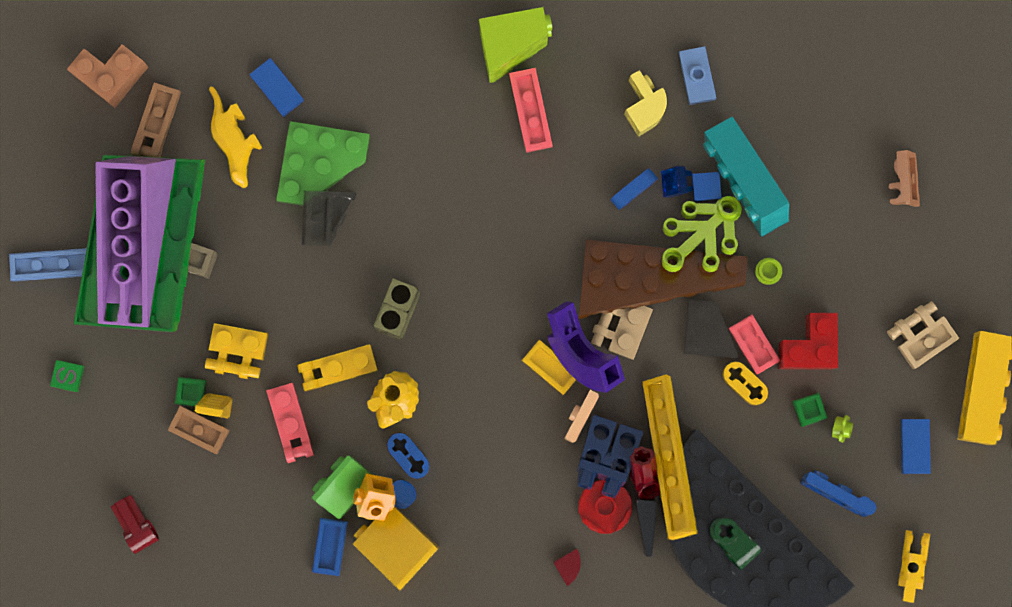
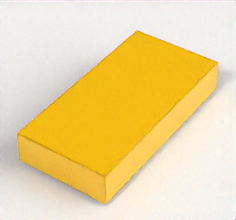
(546, 364)

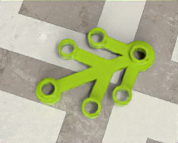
(703, 230)

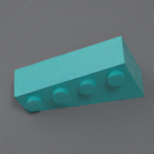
(747, 176)

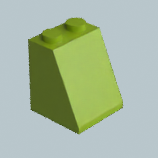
(513, 39)

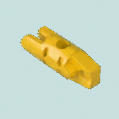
(909, 579)

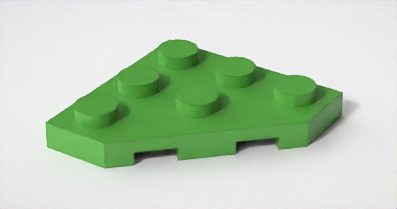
(318, 159)

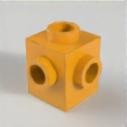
(374, 497)

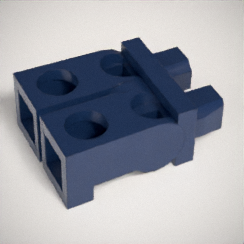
(607, 464)

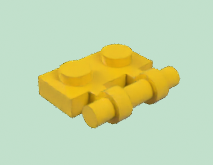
(237, 342)

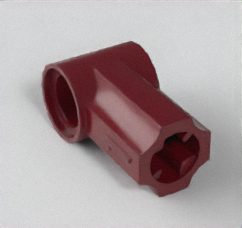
(644, 473)
(138, 530)

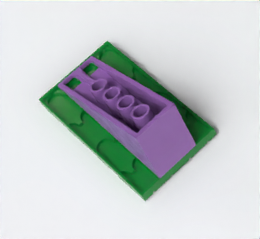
(139, 242)

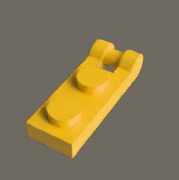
(338, 367)

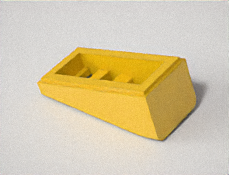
(214, 405)

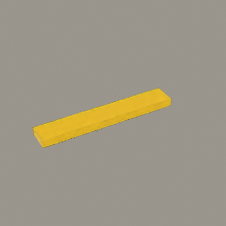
(669, 457)

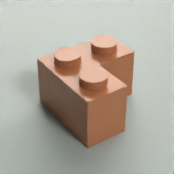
(112, 79)

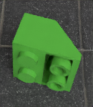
(338, 490)

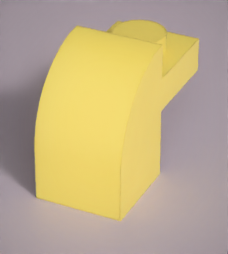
(651, 108)

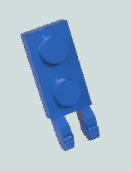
(838, 494)

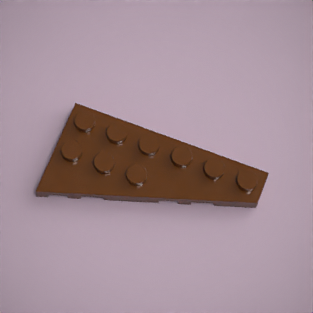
(634, 276)

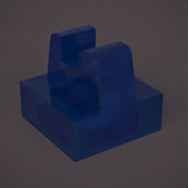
(675, 181)

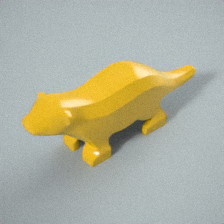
(231, 139)

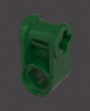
(737, 544)

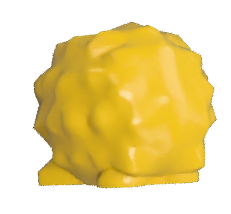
(394, 398)

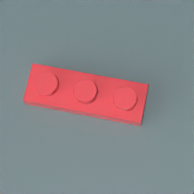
(530, 110)

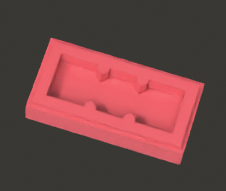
(754, 344)

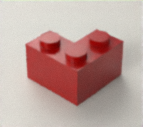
(818, 349)

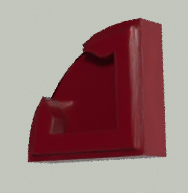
(569, 566)

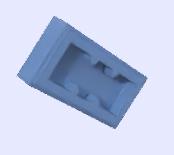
(697, 75)

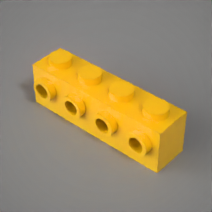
(985, 388)

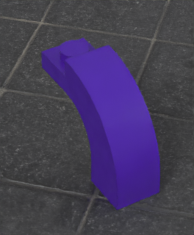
(577, 355)

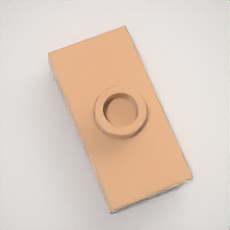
(580, 415)

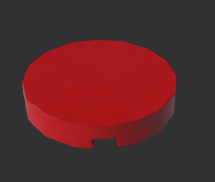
(603, 512)

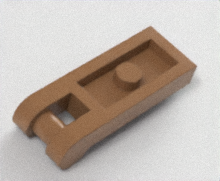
(156, 120)

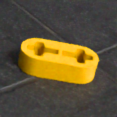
(749, 379)

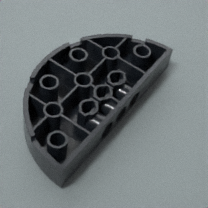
(783, 574)

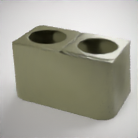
(401, 309)

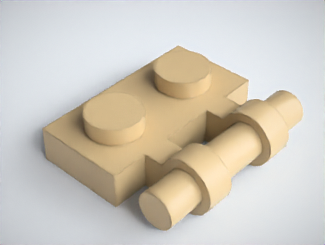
(628, 331)
(927, 342)

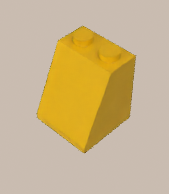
(395, 547)

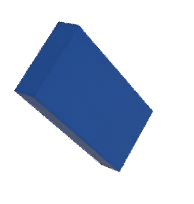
(276, 87)
(915, 446)
(329, 546)

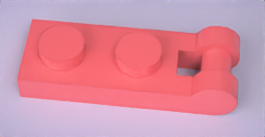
(290, 421)

